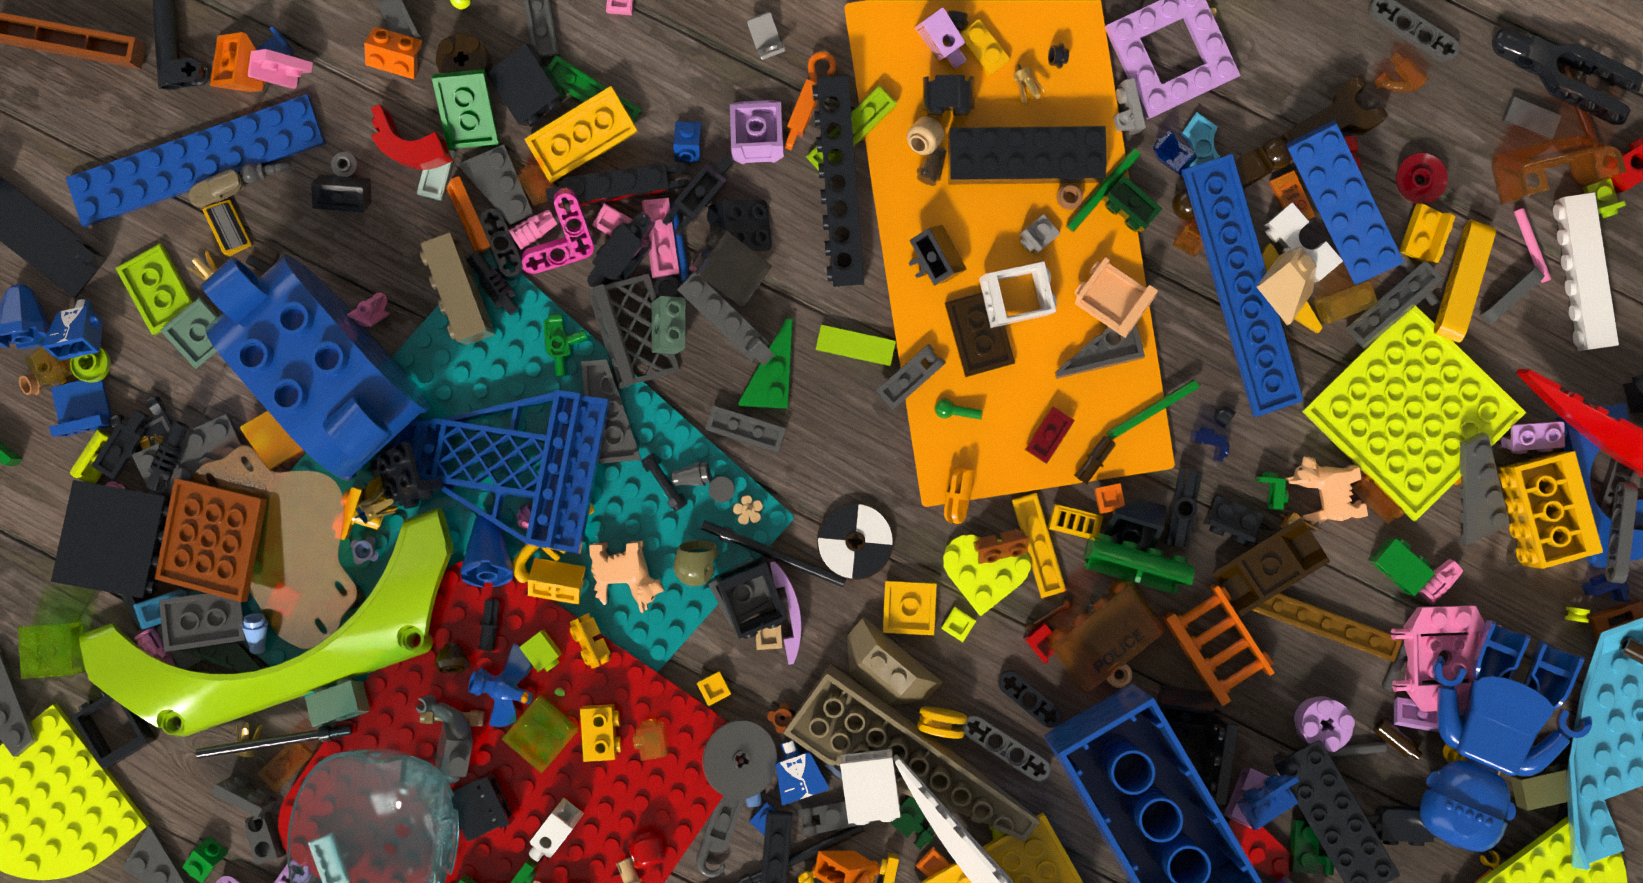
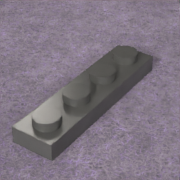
(1395, 304)

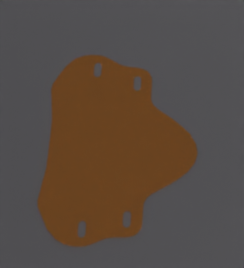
(296, 546)

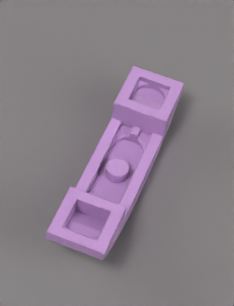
(791, 642)

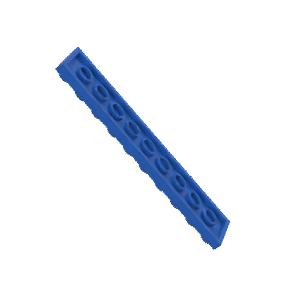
(181, 163)
(1236, 271)

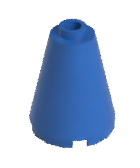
(487, 555)

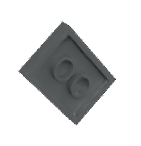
(200, 621)

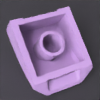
(756, 131)

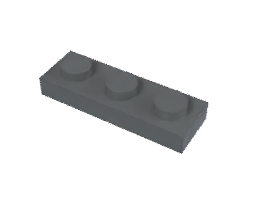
(745, 429)

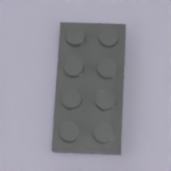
(200, 445)

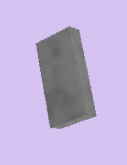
(1531, 118)

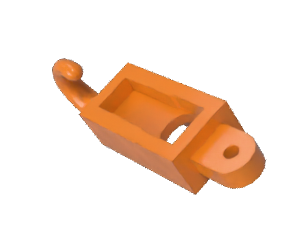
(805, 104)

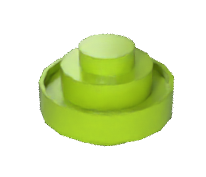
(91, 367)

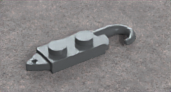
(718, 833)

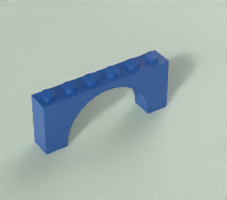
(1585, 455)

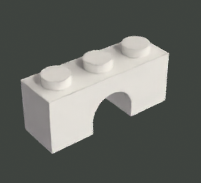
(1286, 228)

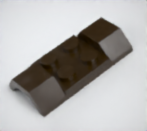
(1271, 566)

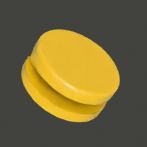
(939, 722)

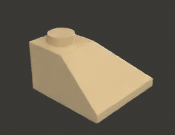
(1289, 283)

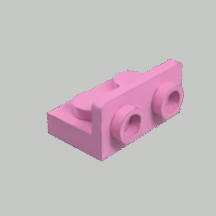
(277, 67)

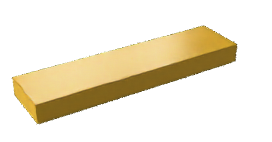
(1039, 546)

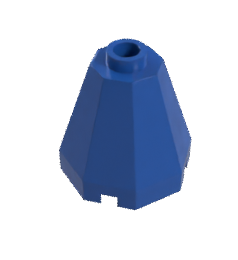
(22, 318)

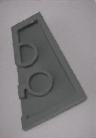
(498, 181)

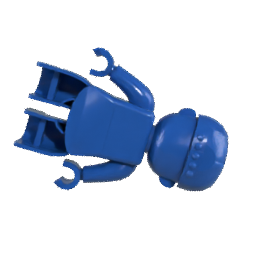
(1496, 735)

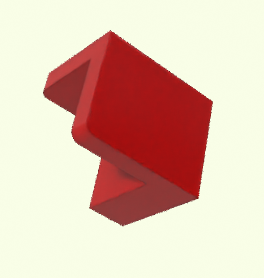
(1036, 640)

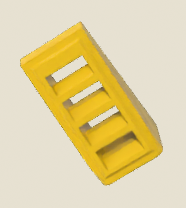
(1055, 516)

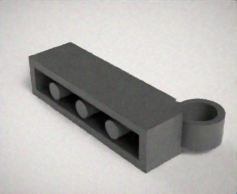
(726, 319)

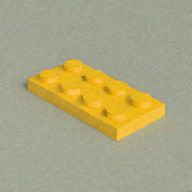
(581, 135)

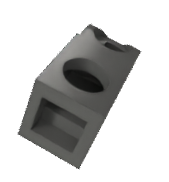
(263, 839)

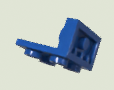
(80, 408)
(1269, 800)

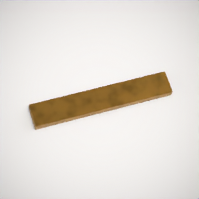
(1331, 626)

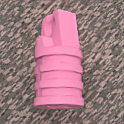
(533, 228)
(1441, 581)
(153, 644)

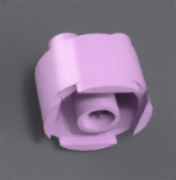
(1336, 715)

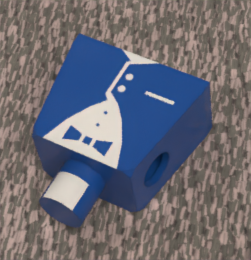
(74, 332)
(798, 774)

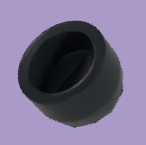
(1224, 415)

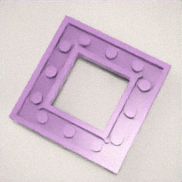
(1157, 97)

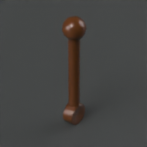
(1067, 604)

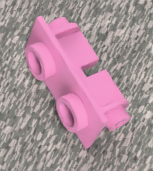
(370, 311)

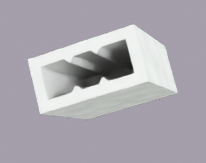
(870, 787)

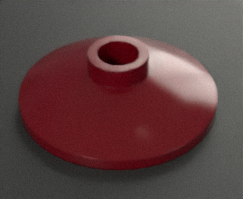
(1433, 177)

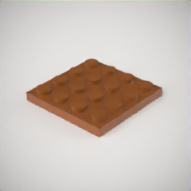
(211, 539)

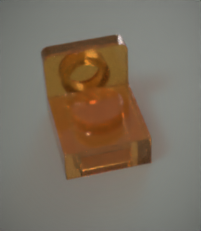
(534, 183)

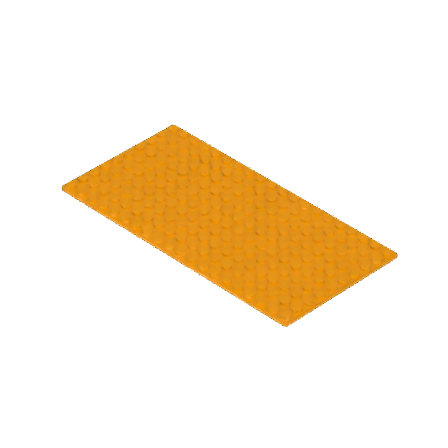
(986, 230)

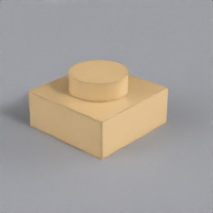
(769, 638)

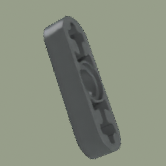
(1511, 295)

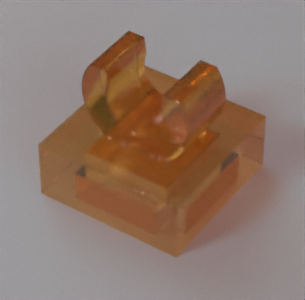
(1189, 240)

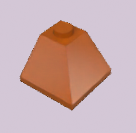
(232, 64)

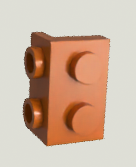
(392, 52)

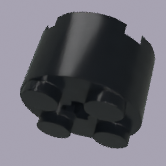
(948, 94)

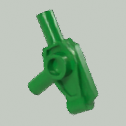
(558, 343)

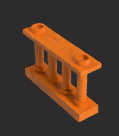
(1207, 666)

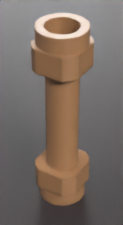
(475, 717)

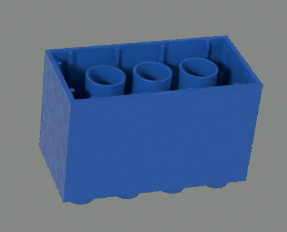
(1147, 794)

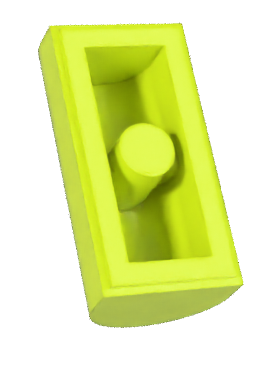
(83, 466)

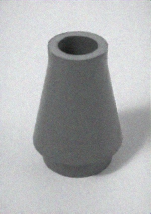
(694, 475)

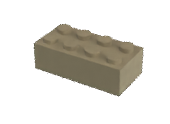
(457, 289)

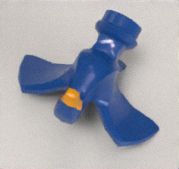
(504, 687)

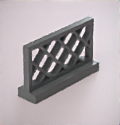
(613, 337)

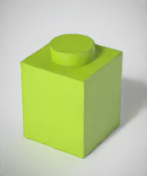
(541, 651)

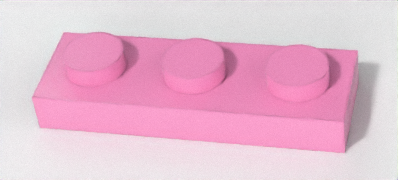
(663, 252)

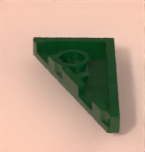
(226, 655)

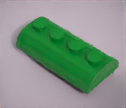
(1136, 565)

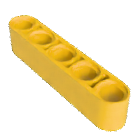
(1464, 281)

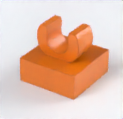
(1109, 498)

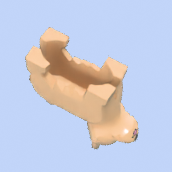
(1333, 490)
(624, 567)

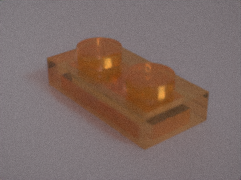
(285, 765)

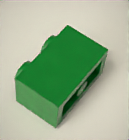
(1402, 566)

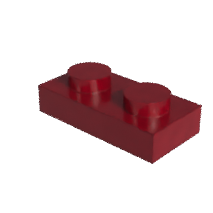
(1049, 435)

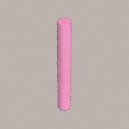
(1531, 243)

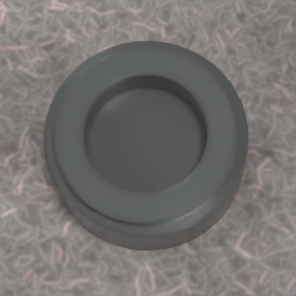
(721, 489)

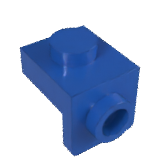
(687, 141)

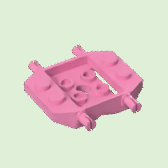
(1424, 650)

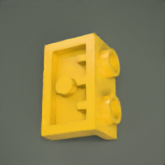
(1427, 234)

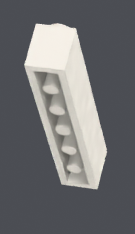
(1585, 272)

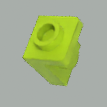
(1605, 197)

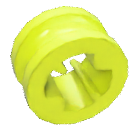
(1577, 614)

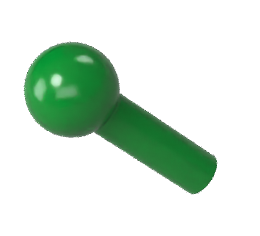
(945, 408)

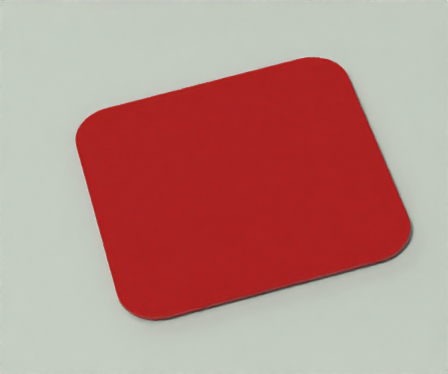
(616, 795)

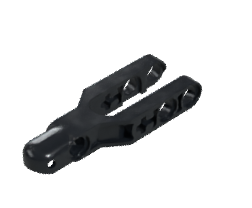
(1541, 59)

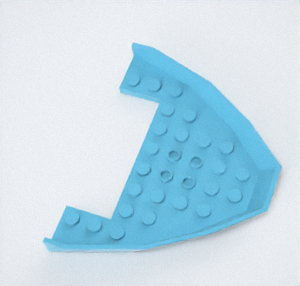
(1612, 752)

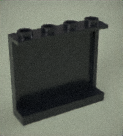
(111, 540)

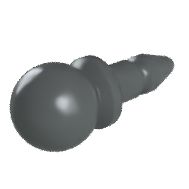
(253, 173)

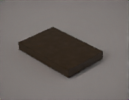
(976, 342)

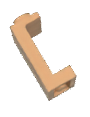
(1114, 297)

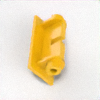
(592, 650)

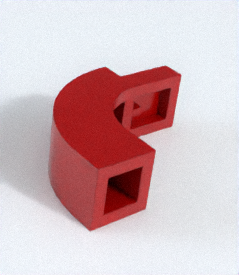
(420, 154)

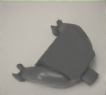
(454, 740)

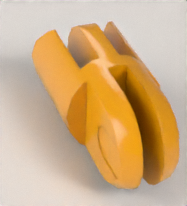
(958, 494)

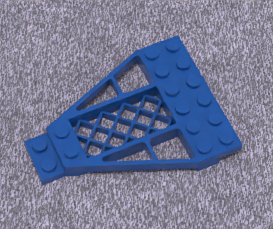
(565, 469)

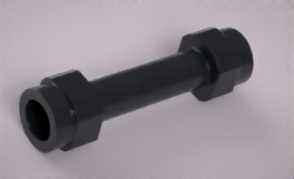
(651, 463)

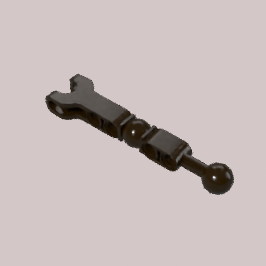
(1274, 151)

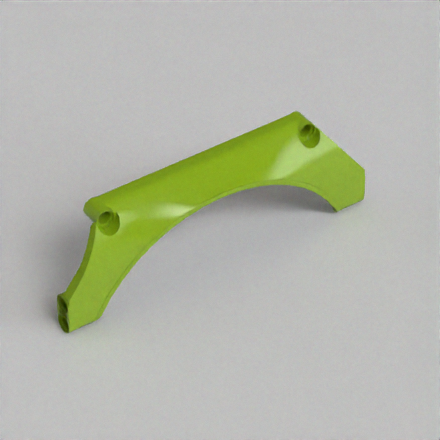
(367, 642)

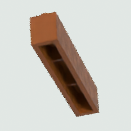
(71, 41)

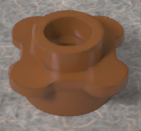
(774, 716)

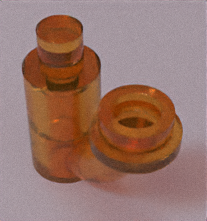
(1406, 68)

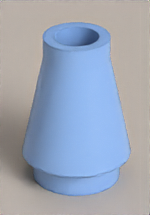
(255, 631)

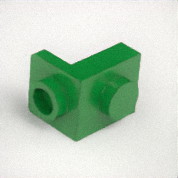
(1277, 494)
(204, 859)

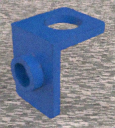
(277, 43)

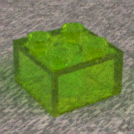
(50, 650)
(540, 734)

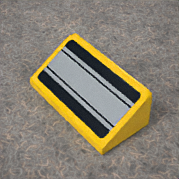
(227, 227)

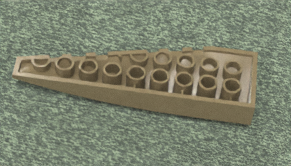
(848, 719)

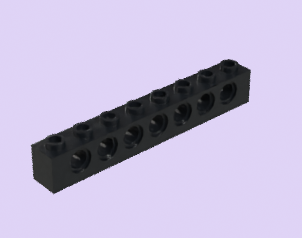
(839, 88)

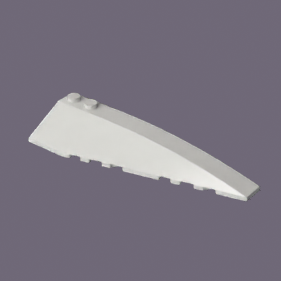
(960, 844)

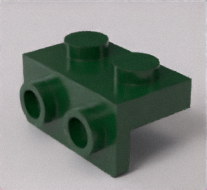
(1131, 204)

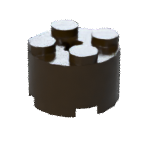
(458, 47)

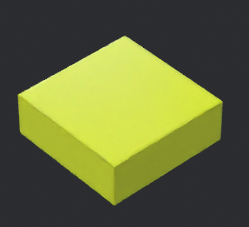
(958, 624)

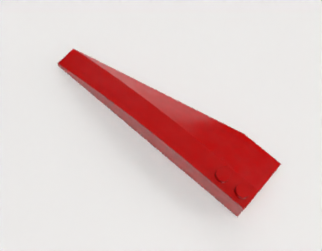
(1613, 436)

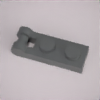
(909, 377)
(831, 816)

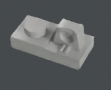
(1132, 117)

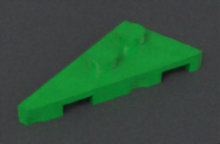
(771, 382)

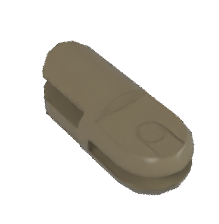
(216, 188)

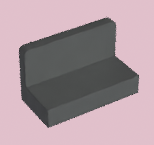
(399, 18)

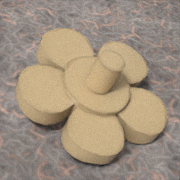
(748, 510)

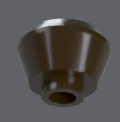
(452, 659)

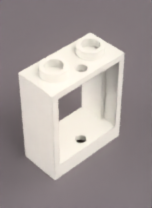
(994, 301)

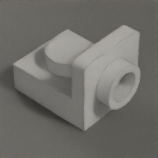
(1038, 235)

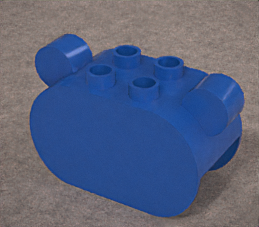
(310, 363)

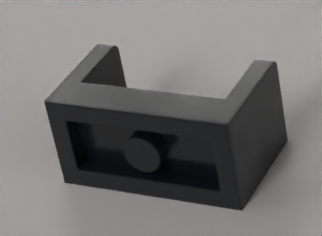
(341, 193)

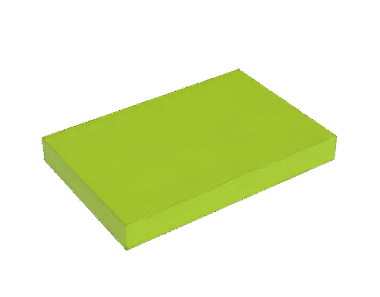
(155, 287)

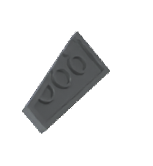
(618, 438)
(1481, 490)
(15, 724)

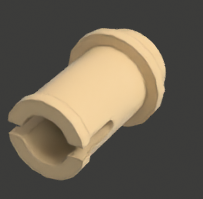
(628, 871)

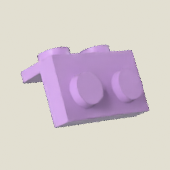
(1534, 436)

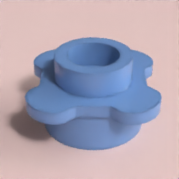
(357, 550)

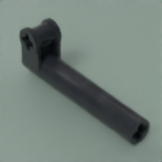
(171, 70)

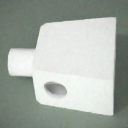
(554, 830)

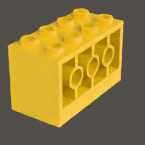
(1549, 510)

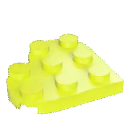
(986, 582)

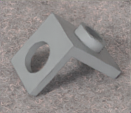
(765, 35)

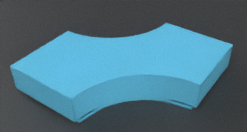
(1200, 137)

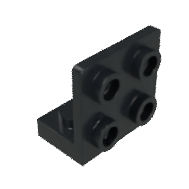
(481, 807)

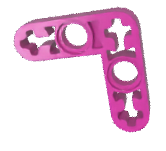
(568, 244)

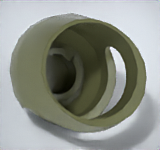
(695, 567)

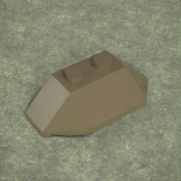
(887, 667)

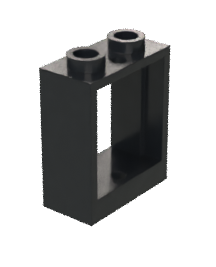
(744, 574)
(97, 742)

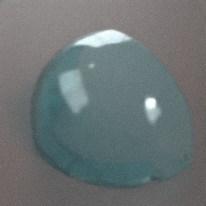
(373, 821)

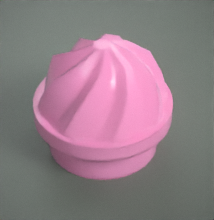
(523, 516)

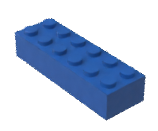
(1344, 202)

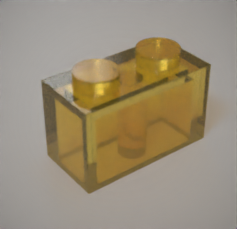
(1345, 302)

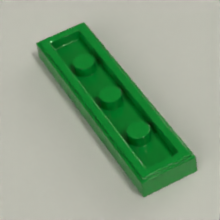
(583, 86)

